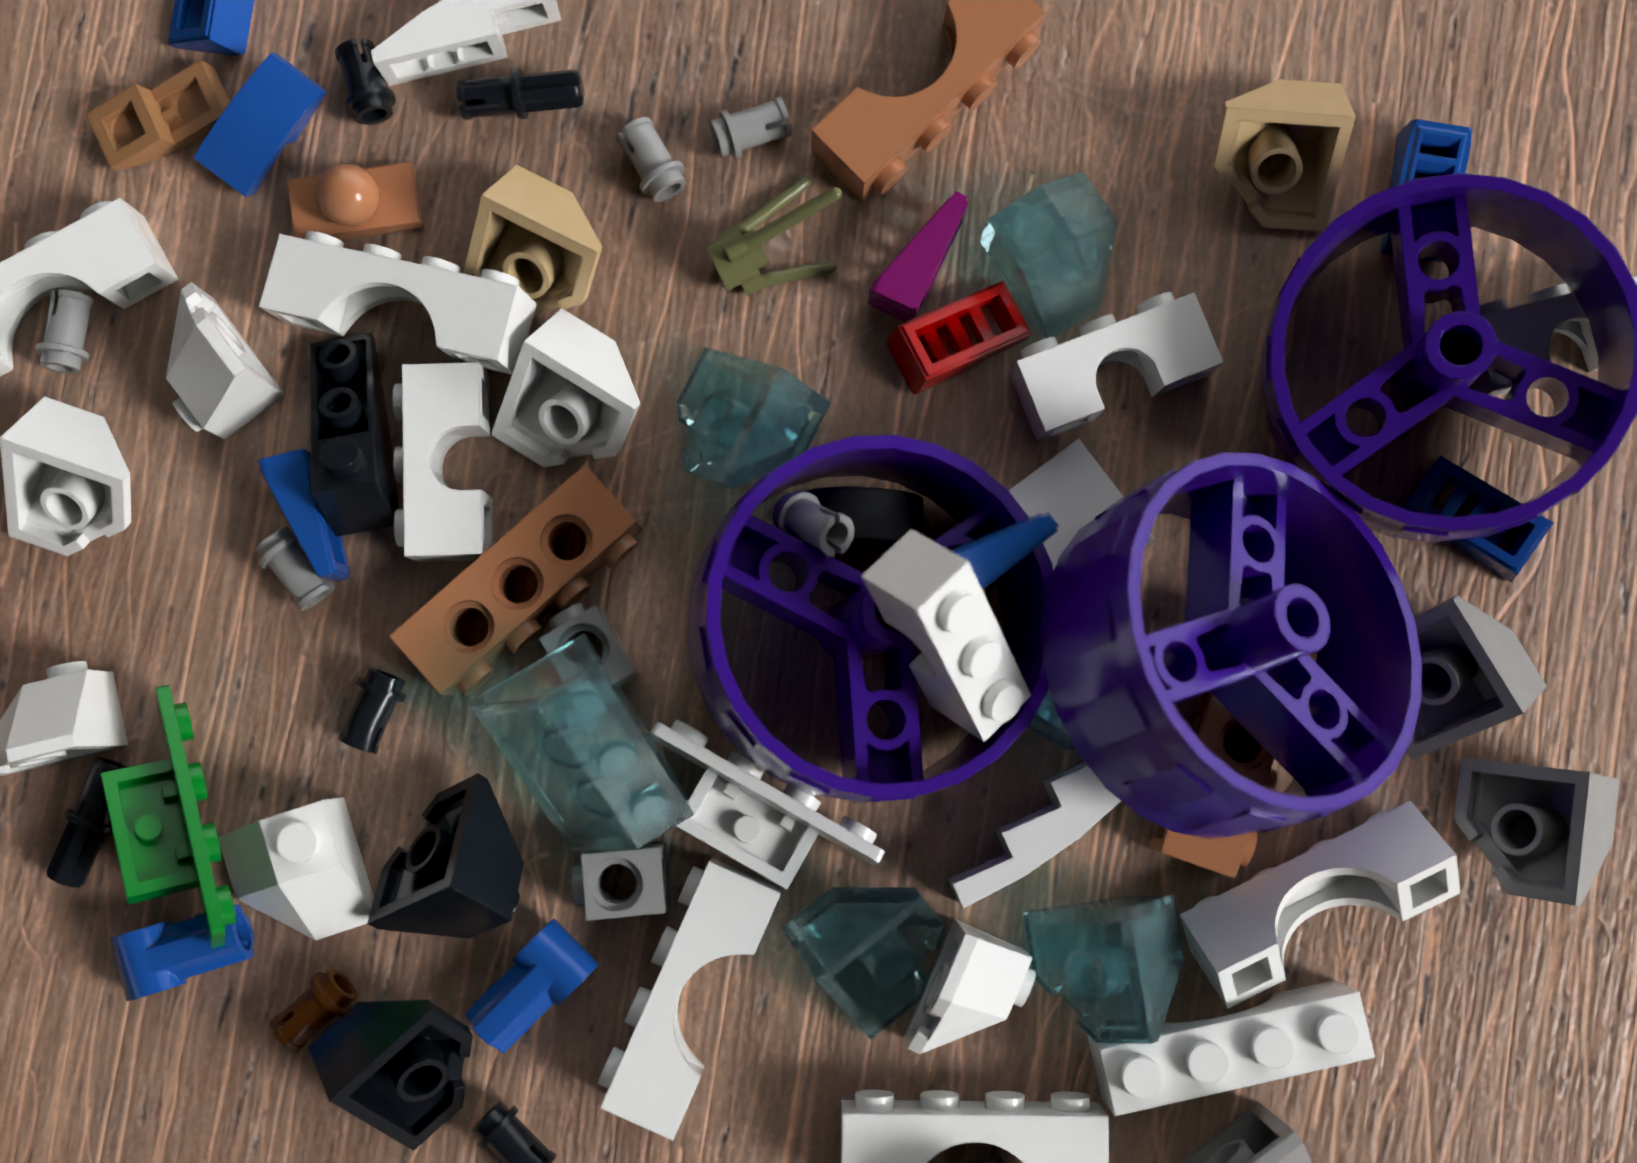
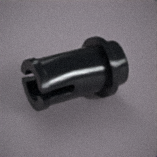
(368, 96)
(372, 709)
(510, 1137)

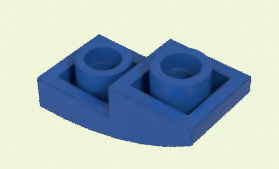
(259, 123)

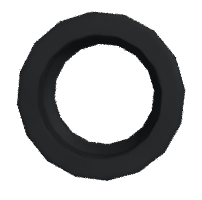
(877, 514)

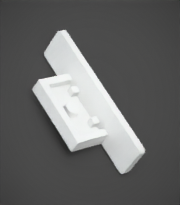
(753, 820)

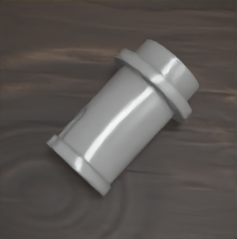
(749, 127)
(659, 172)
(65, 332)
(808, 521)
(291, 566)

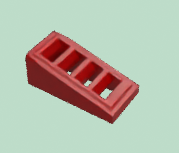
(922, 354)

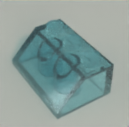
(583, 751)

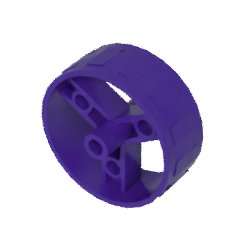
(1438, 366)
(1270, 579)
(854, 627)

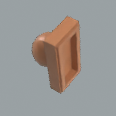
(356, 201)

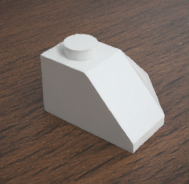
(215, 369)
(567, 395)
(63, 478)
(61, 719)
(302, 869)
(969, 988)

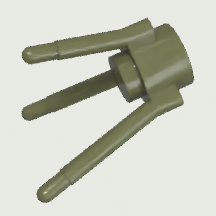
(739, 249)

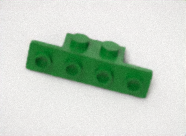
(160, 828)

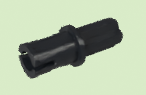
(520, 93)
(84, 831)

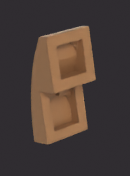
(159, 121)

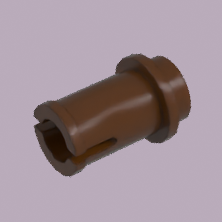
(327, 997)

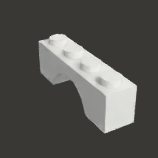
(101, 252)
(330, 286)
(1384, 864)
(1276, 1040)
(657, 1070)
(915, 1131)

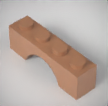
(875, 134)

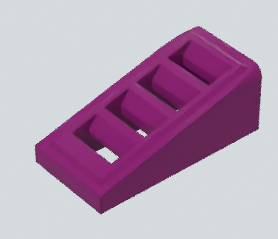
(909, 277)

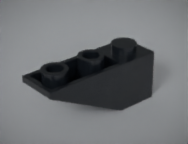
(350, 437)

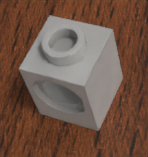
(576, 621)
(651, 874)

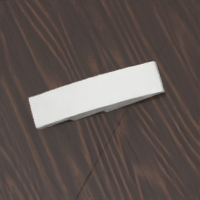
(457, 36)
(1028, 842)

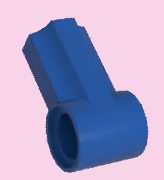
(170, 953)
(542, 975)

